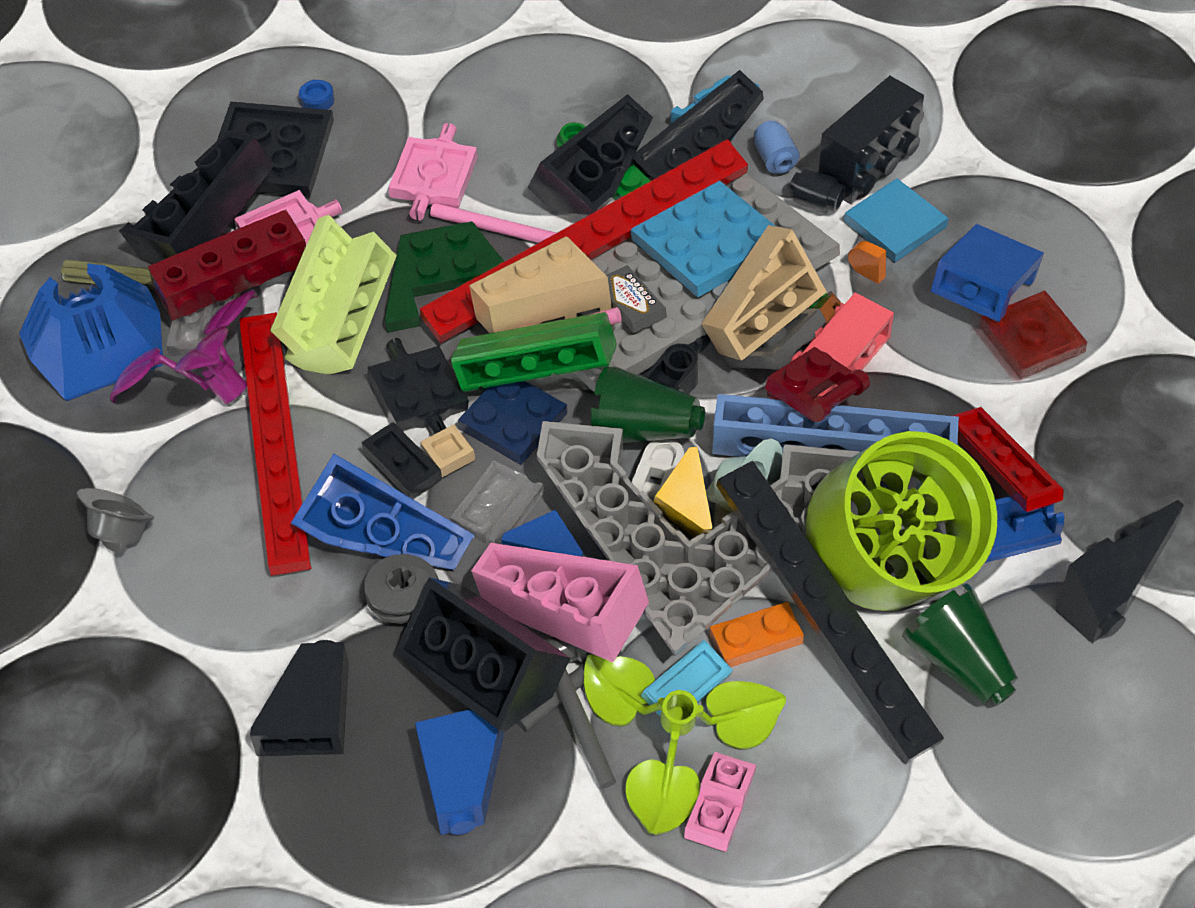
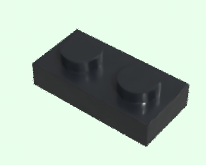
(401, 460)

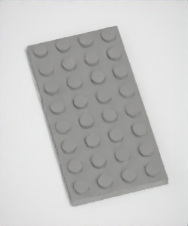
(683, 309)

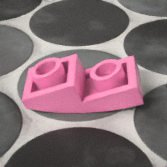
(720, 801)

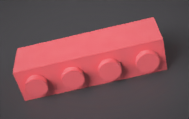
(852, 334)

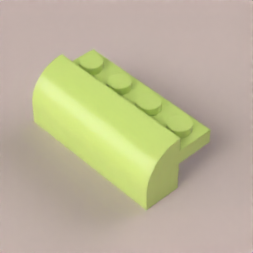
(332, 298)

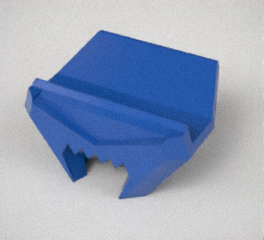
(92, 335)

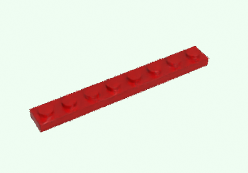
(274, 445)

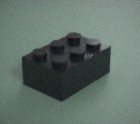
(872, 137)

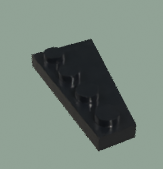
(701, 127)

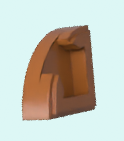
(827, 305)

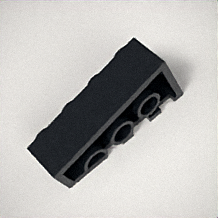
(201, 200)

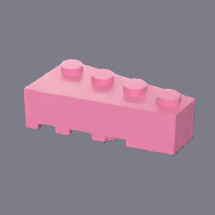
(564, 595)

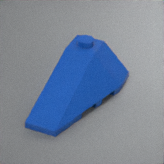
(371, 517)

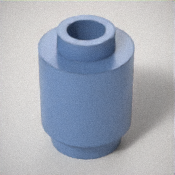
(775, 147)

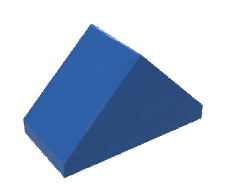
(544, 534)

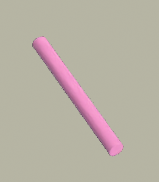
(490, 223)

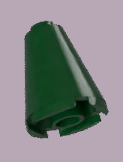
(644, 407)
(964, 646)

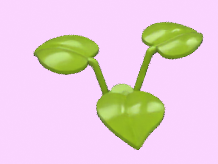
(665, 793)

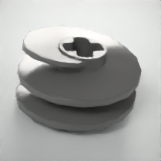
(396, 586)

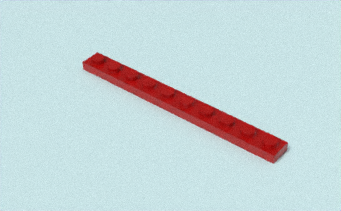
(601, 229)

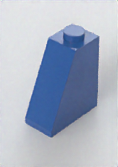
(460, 767)

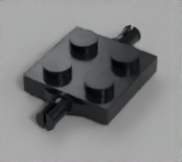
(417, 387)

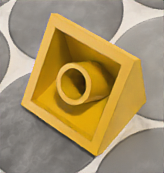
(684, 496)

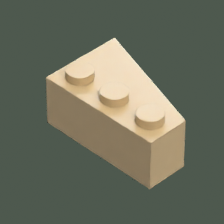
(540, 288)
(763, 295)

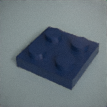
(511, 418)

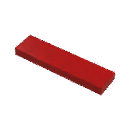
(1007, 461)

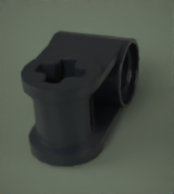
(676, 368)

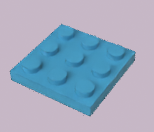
(702, 237)

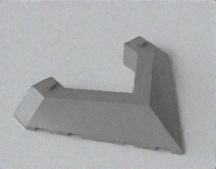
(684, 579)

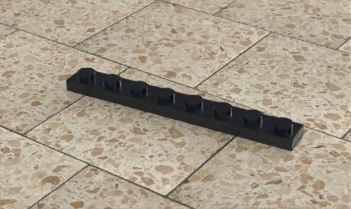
(830, 612)

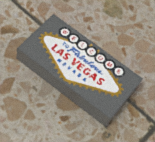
(634, 300)

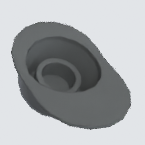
(113, 518)

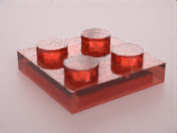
(1034, 335)

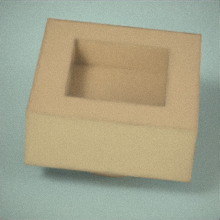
(448, 450)

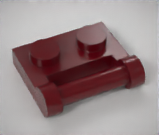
(810, 375)

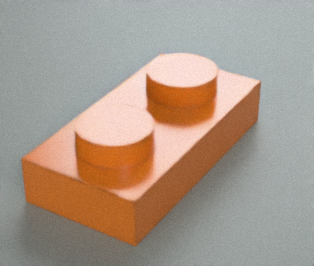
(756, 634)

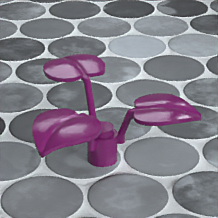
(218, 374)

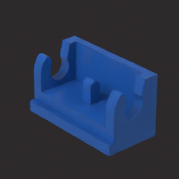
(1024, 531)

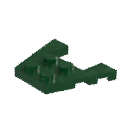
(432, 264)

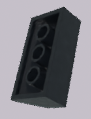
(480, 654)

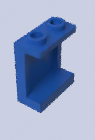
(985, 271)

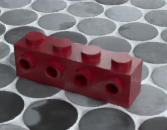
(227, 265)

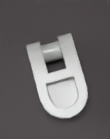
(657, 461)

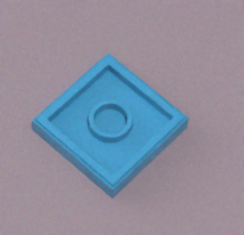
(896, 219)

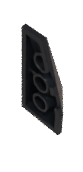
(593, 162)
(1110, 574)

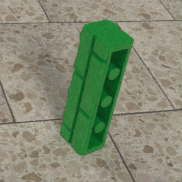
(534, 351)

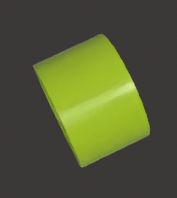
(949, 492)

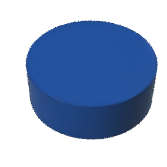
(316, 95)

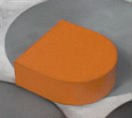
(868, 260)

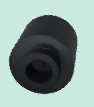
(817, 190)

